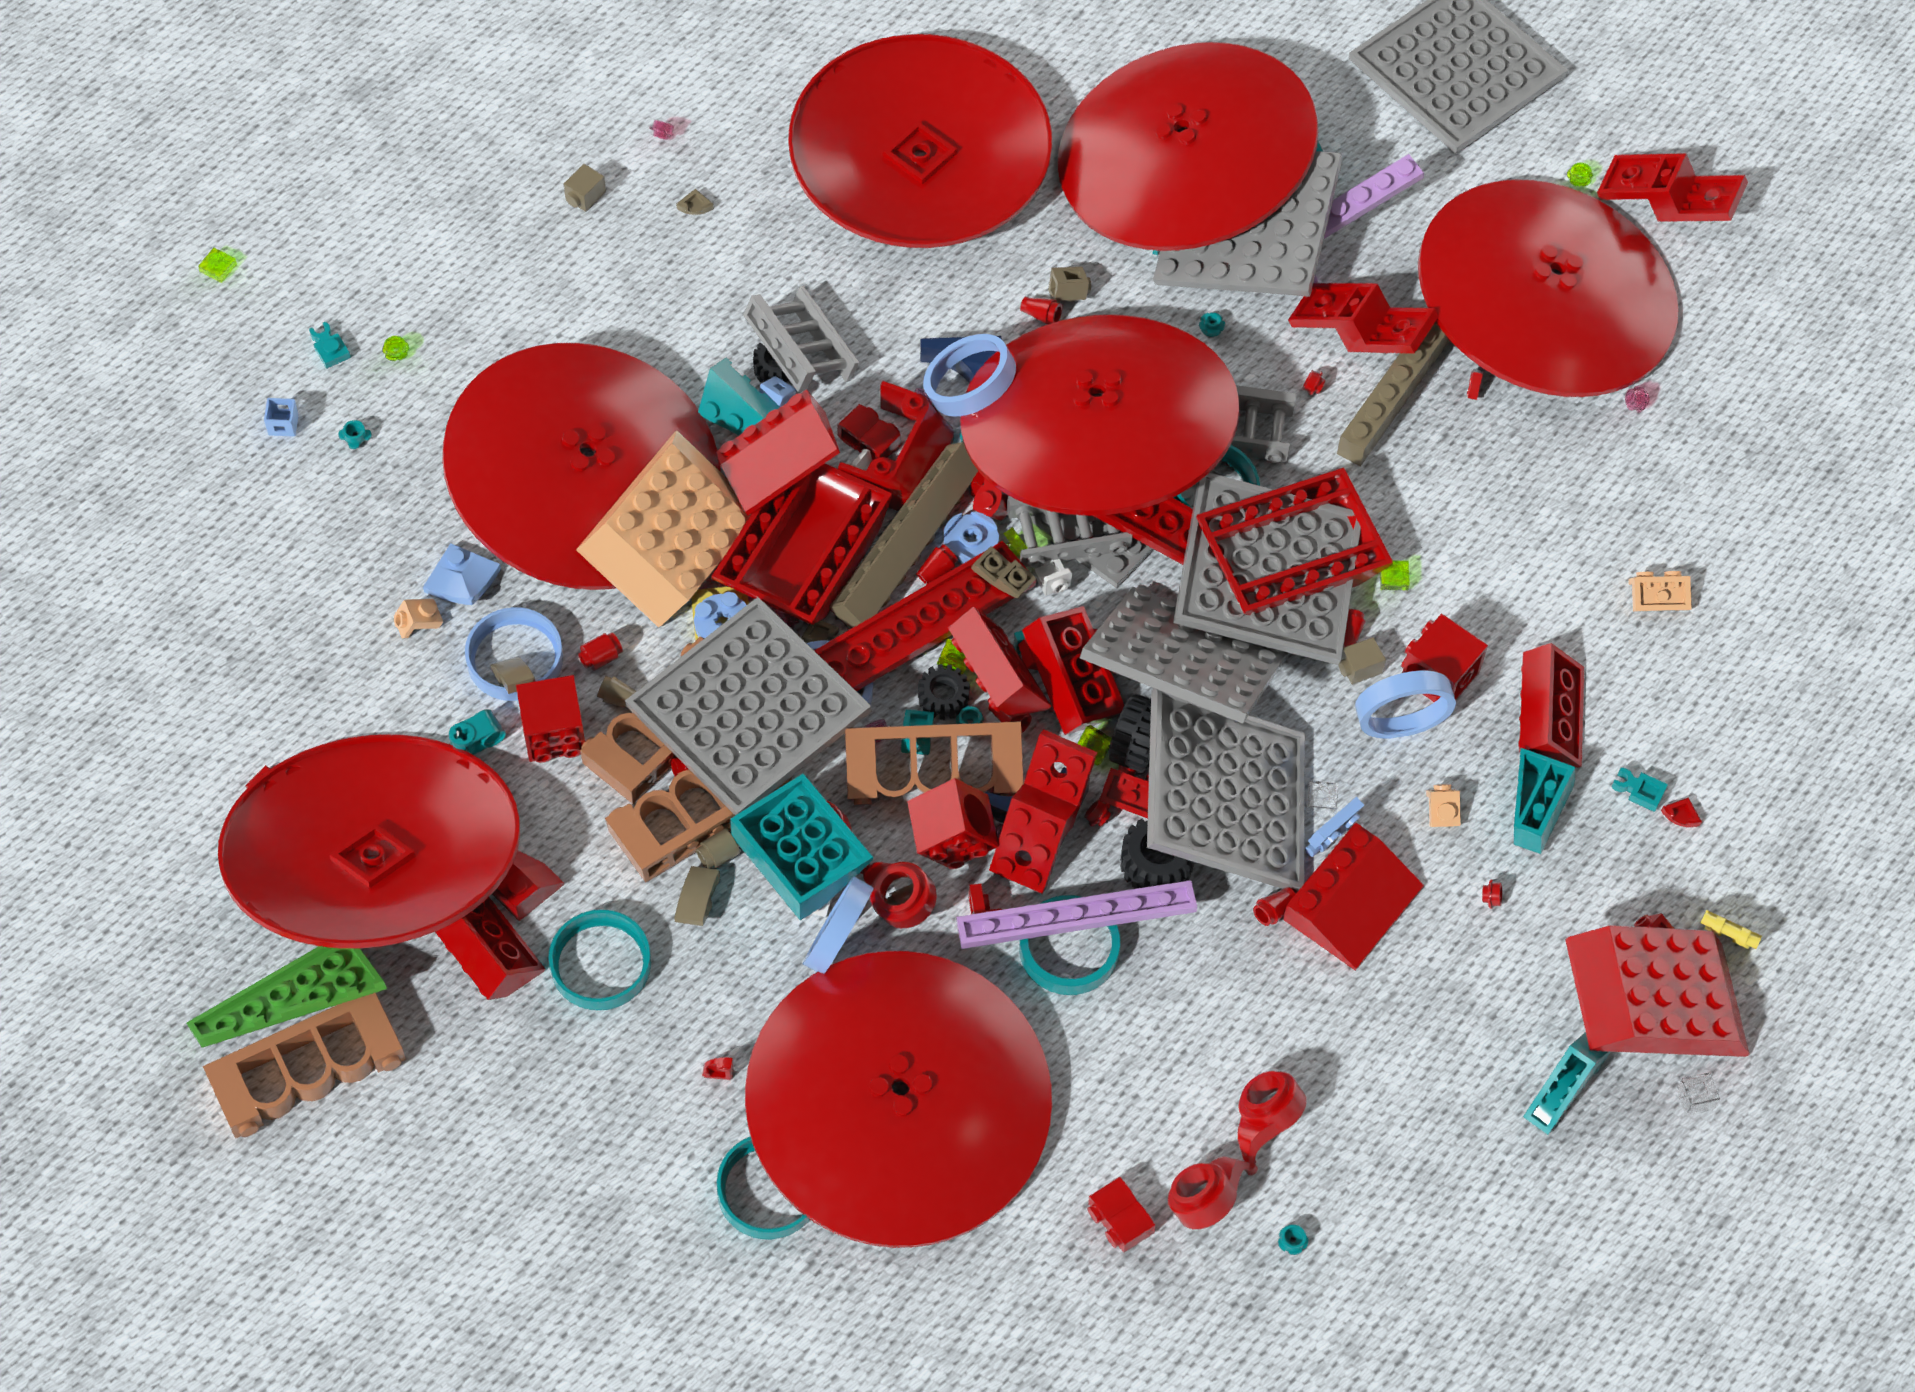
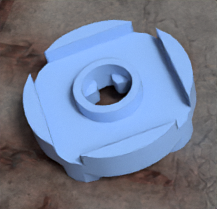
(964, 525)
(714, 607)

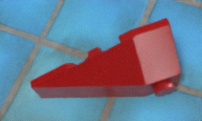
(526, 885)

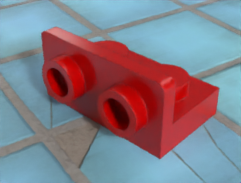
(1126, 791)

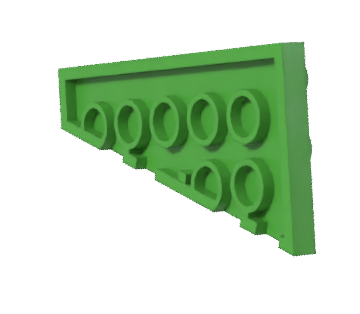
(297, 989)

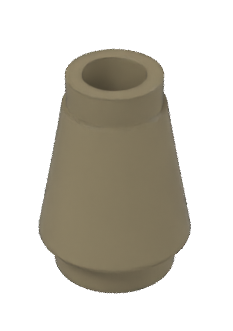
(615, 691)

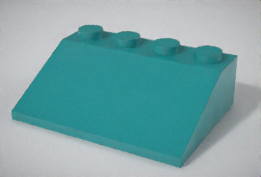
(800, 845)

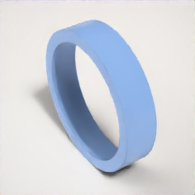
(984, 394)
(502, 618)
(1400, 686)
(838, 925)

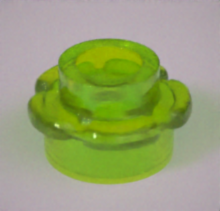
(1580, 169)
(392, 343)

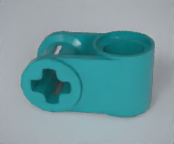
(477, 732)

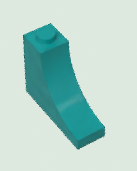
(1564, 1084)

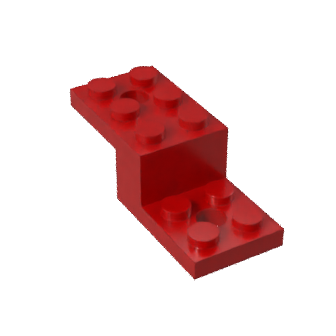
(1672, 187)
(1363, 318)
(1043, 811)

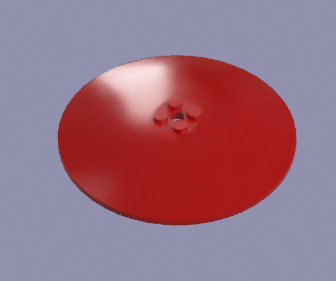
(927, 94)
(1191, 188)
(1554, 334)
(1149, 436)
(518, 457)
(306, 826)
(883, 1161)

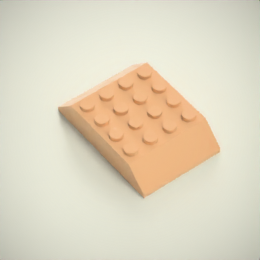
(666, 530)

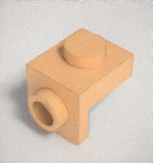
(417, 615)
(1444, 806)

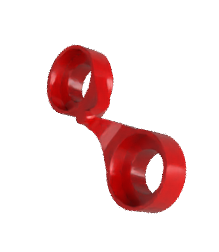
(882, 874)
(1256, 1127)

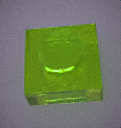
(217, 265)
(1014, 541)
(1395, 576)
(952, 656)
(1096, 741)

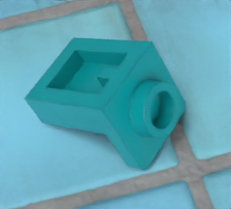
(917, 718)

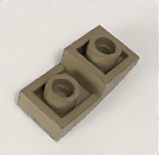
(1002, 574)
(511, 673)
(696, 896)

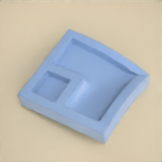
(461, 576)

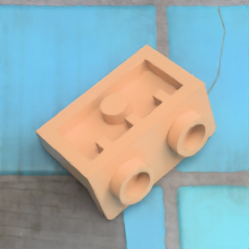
(1661, 593)

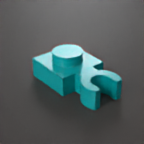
(329, 348)
(1644, 790)

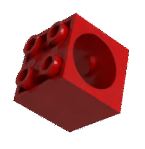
(1446, 650)
(551, 718)
(953, 824)

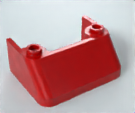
(921, 450)

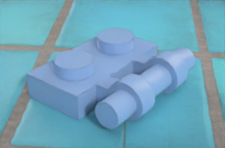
(1334, 827)

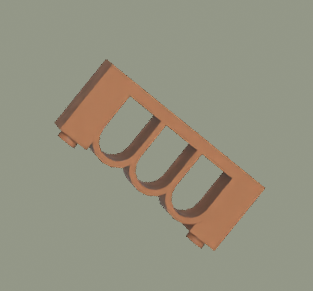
(861, 756)
(619, 767)
(640, 845)
(246, 1113)

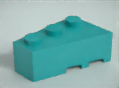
(732, 400)
(1540, 798)

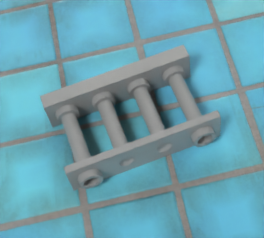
(789, 354)
(1269, 402)
(1036, 556)

